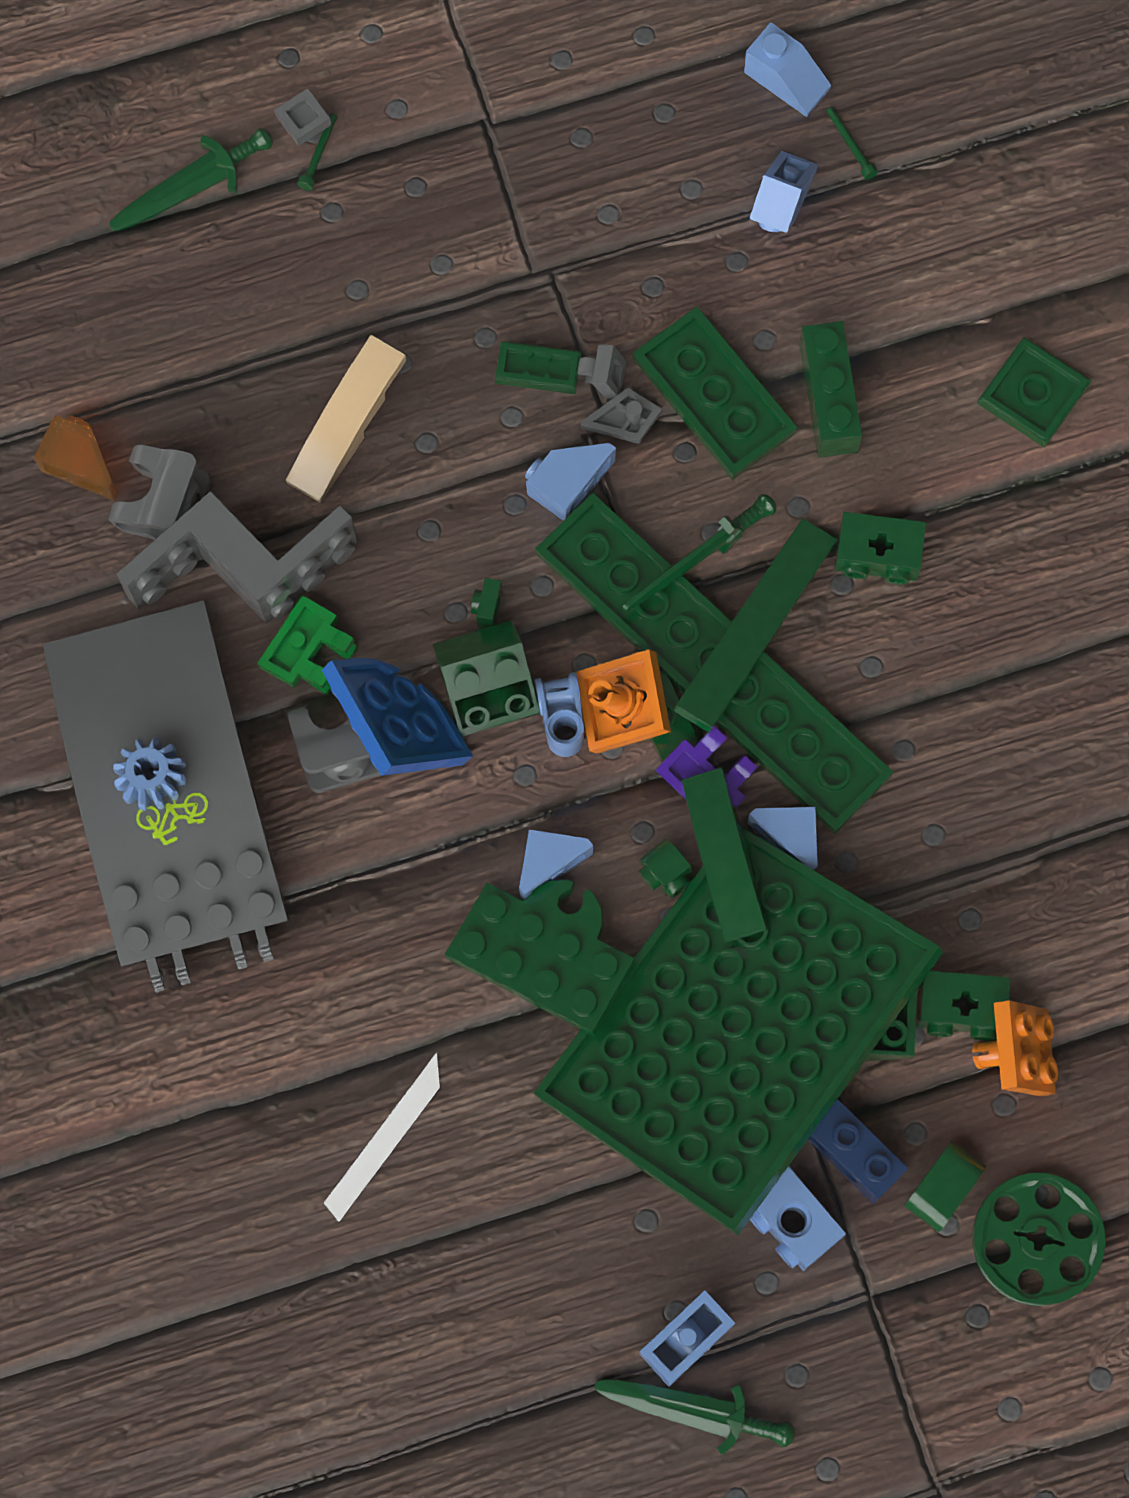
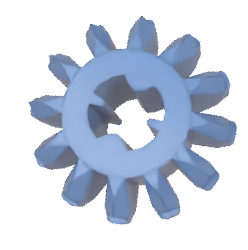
(166, 773)

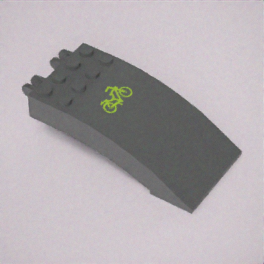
(204, 859)

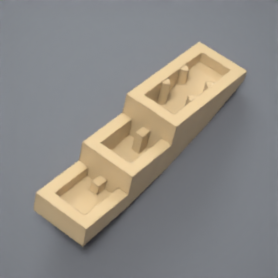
(345, 419)

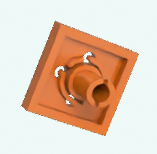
(602, 690)
(1021, 1049)

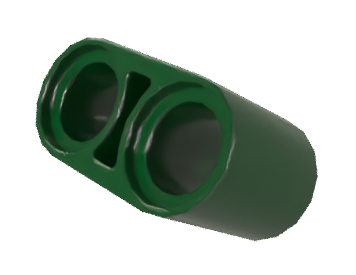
(945, 1186)

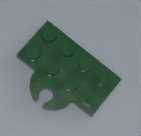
(543, 952)

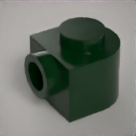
(665, 869)

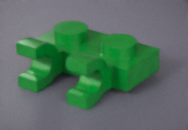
(299, 641)

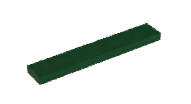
(755, 625)

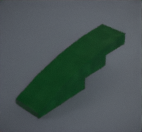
(724, 855)

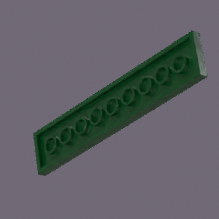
(770, 711)

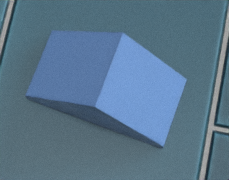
(788, 830)
(550, 857)

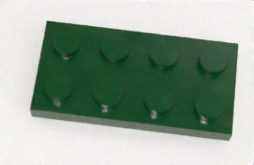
(714, 393)

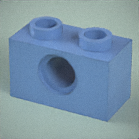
(819, 1230)
(686, 1338)

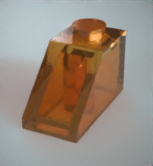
(73, 455)

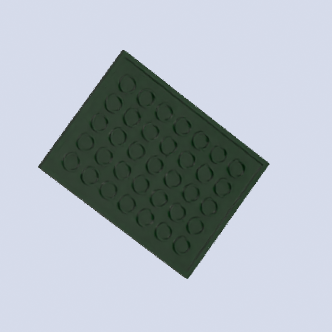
(742, 1045)

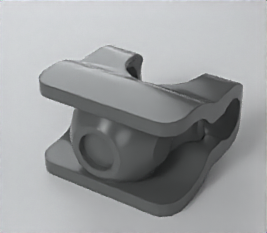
(174, 491)
(329, 756)

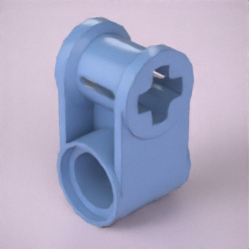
(561, 706)

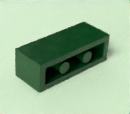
(830, 389)

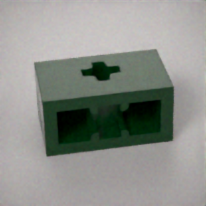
(901, 545)
(944, 989)

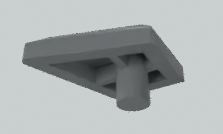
(624, 417)

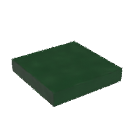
(1034, 392)

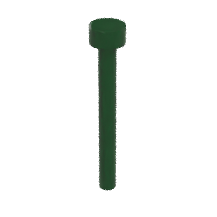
(868, 170)
(306, 181)

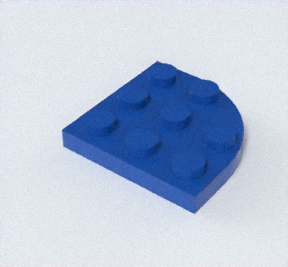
(395, 720)

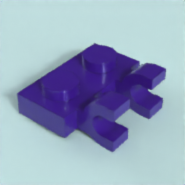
(690, 761)

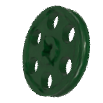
(1021, 1251)

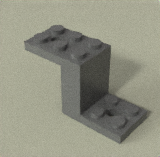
(238, 558)

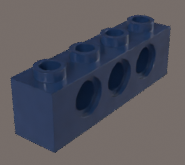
(856, 1152)

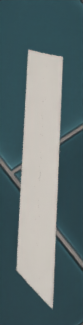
(384, 1141)

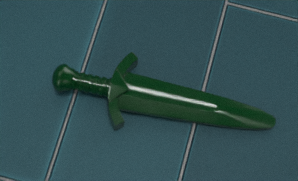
(193, 179)
(724, 540)
(697, 1411)

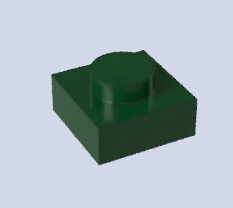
(486, 603)

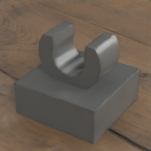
(303, 117)
(605, 371)

